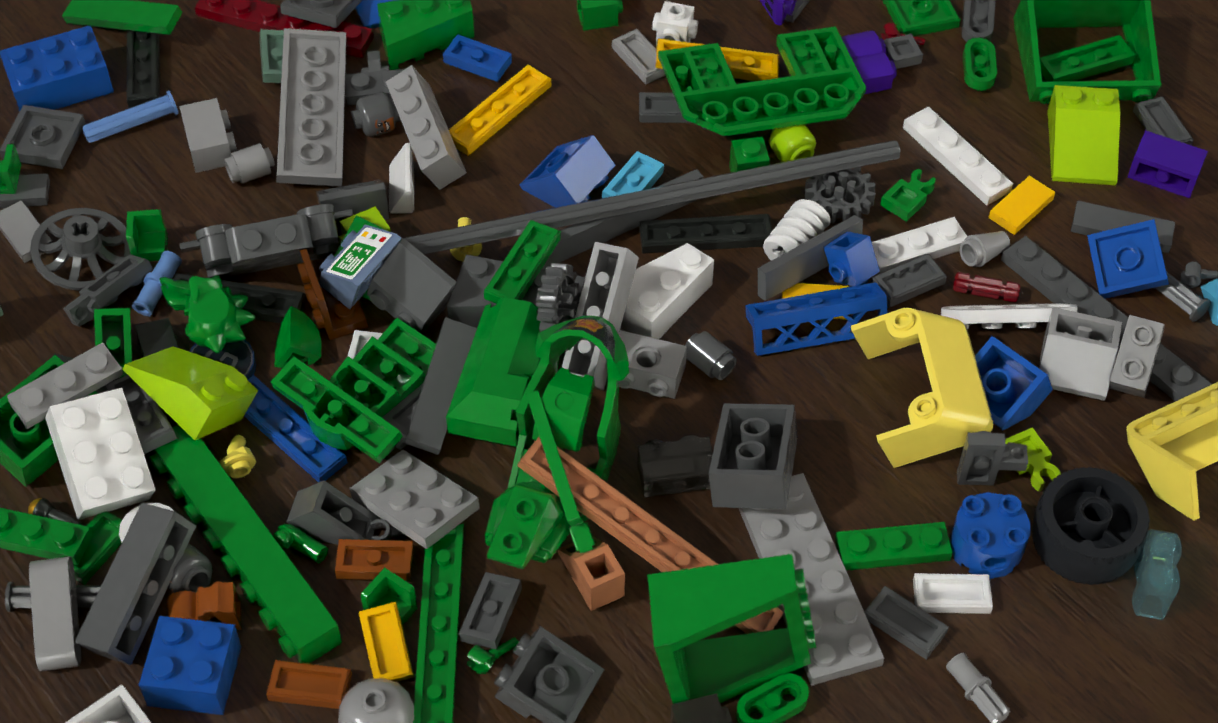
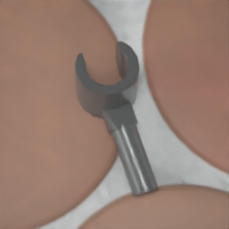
(1193, 274)
(390, 530)

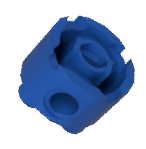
(990, 534)

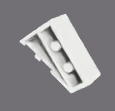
(666, 290)

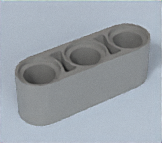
(54, 613)

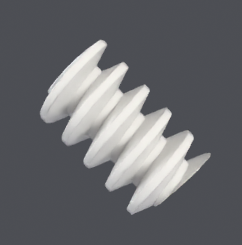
(800, 224)

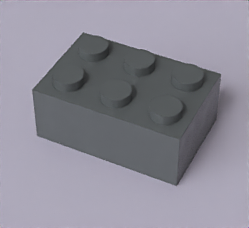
(753, 456)

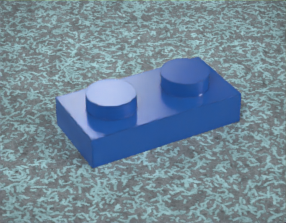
(477, 58)

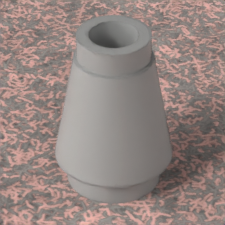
(981, 248)

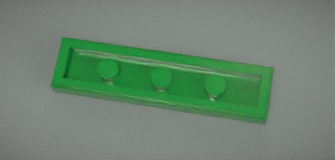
(124, 15)

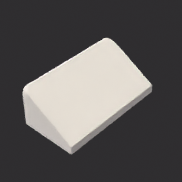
(402, 182)

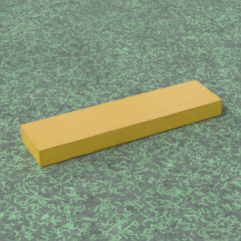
(742, 63)
(499, 109)

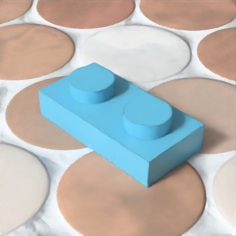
(636, 175)

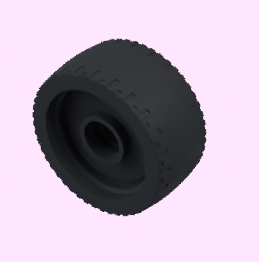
(1090, 525)

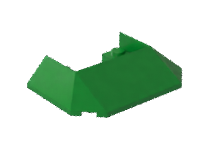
(820, 88)

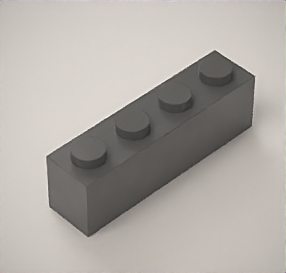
(135, 583)

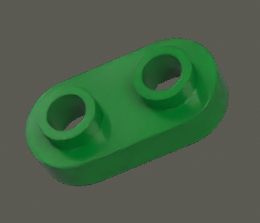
(979, 64)
(769, 702)

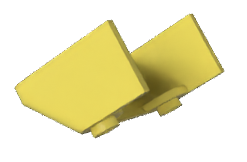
(957, 395)
(1177, 444)

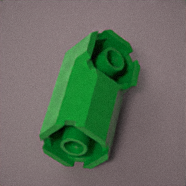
(496, 373)

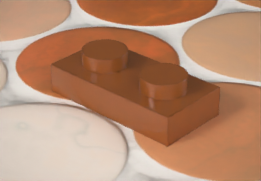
(368, 557)

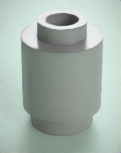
(249, 163)

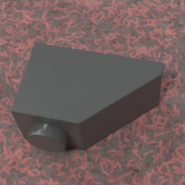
(330, 515)

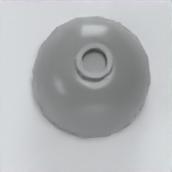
(376, 702)

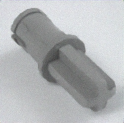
(978, 688)

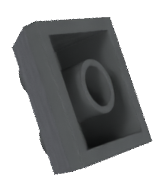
(411, 287)

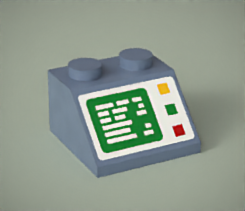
(357, 263)

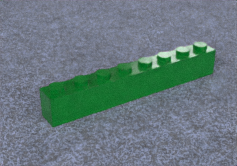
(247, 548)

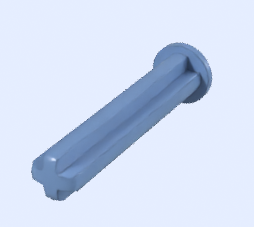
(130, 118)

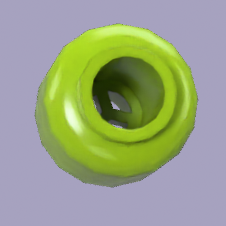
(792, 142)

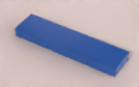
(292, 434)

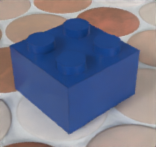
(190, 665)

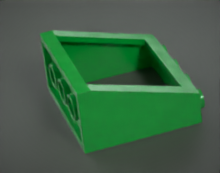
(1131, 15)
(712, 598)

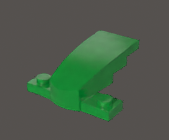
(361, 391)

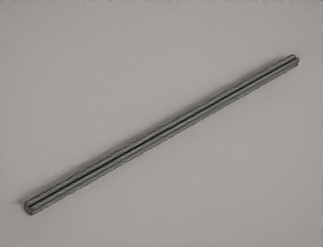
(657, 197)

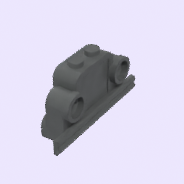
(268, 243)

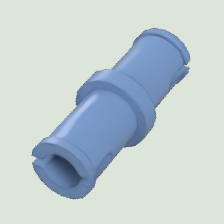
(152, 290)

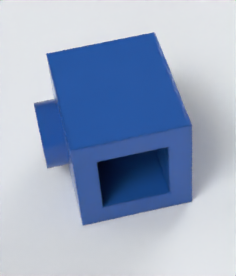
(851, 259)

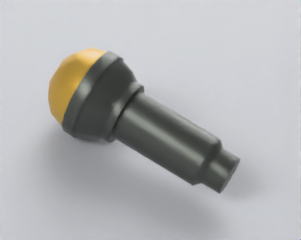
(44, 508)

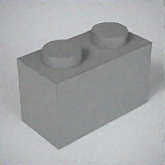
(207, 134)

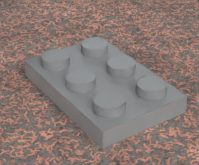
(415, 498)

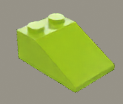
(1084, 134)
(193, 389)

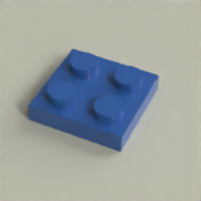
(1128, 259)

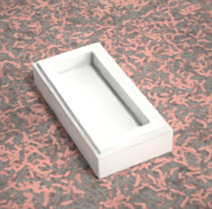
(953, 593)

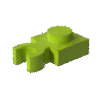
(1038, 457)

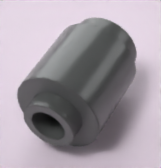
(710, 355)

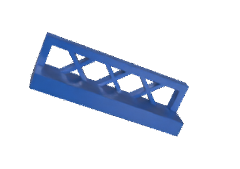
(809, 308)

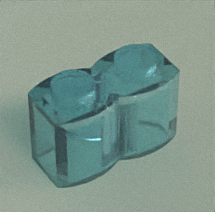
(1157, 574)

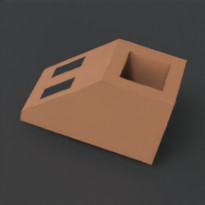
(595, 573)

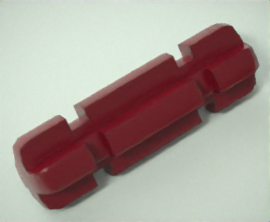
(986, 287)

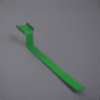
(579, 530)

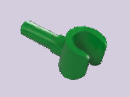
(482, 661)

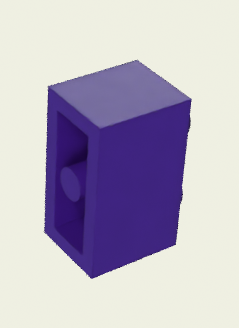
(1167, 164)

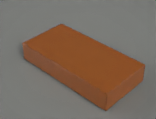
(308, 684)

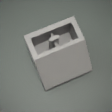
(1080, 352)

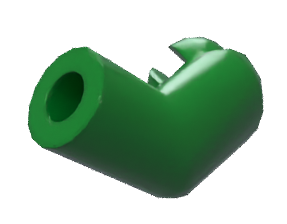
(291, 536)

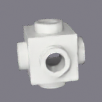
(675, 22)

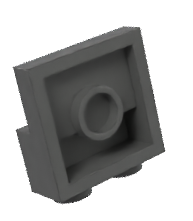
(547, 679)

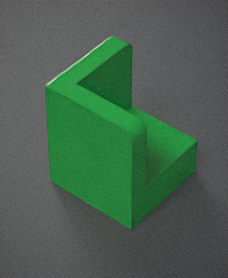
(9, 170)
(146, 234)
(387, 589)

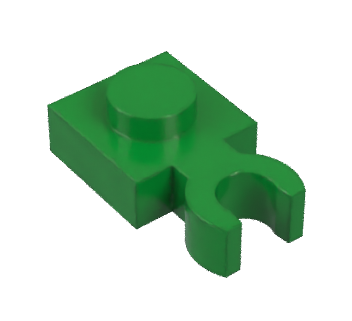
(907, 198)

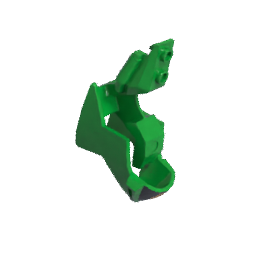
(527, 516)

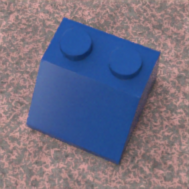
(570, 173)
(1010, 383)

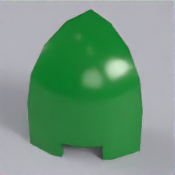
(297, 338)

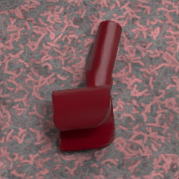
(892, 31)

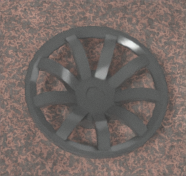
(78, 240)

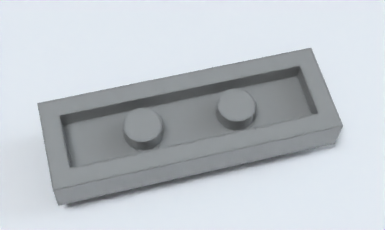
(65, 383)

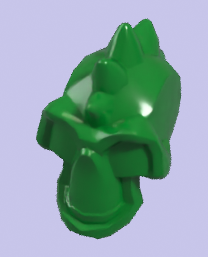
(211, 310)

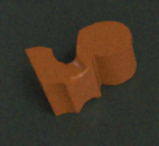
(217, 601)

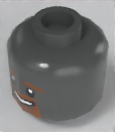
(375, 114)

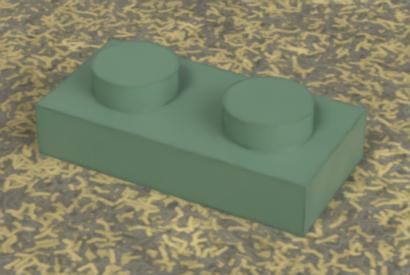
(271, 55)

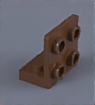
(330, 312)

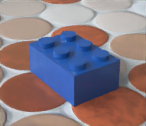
(57, 70)

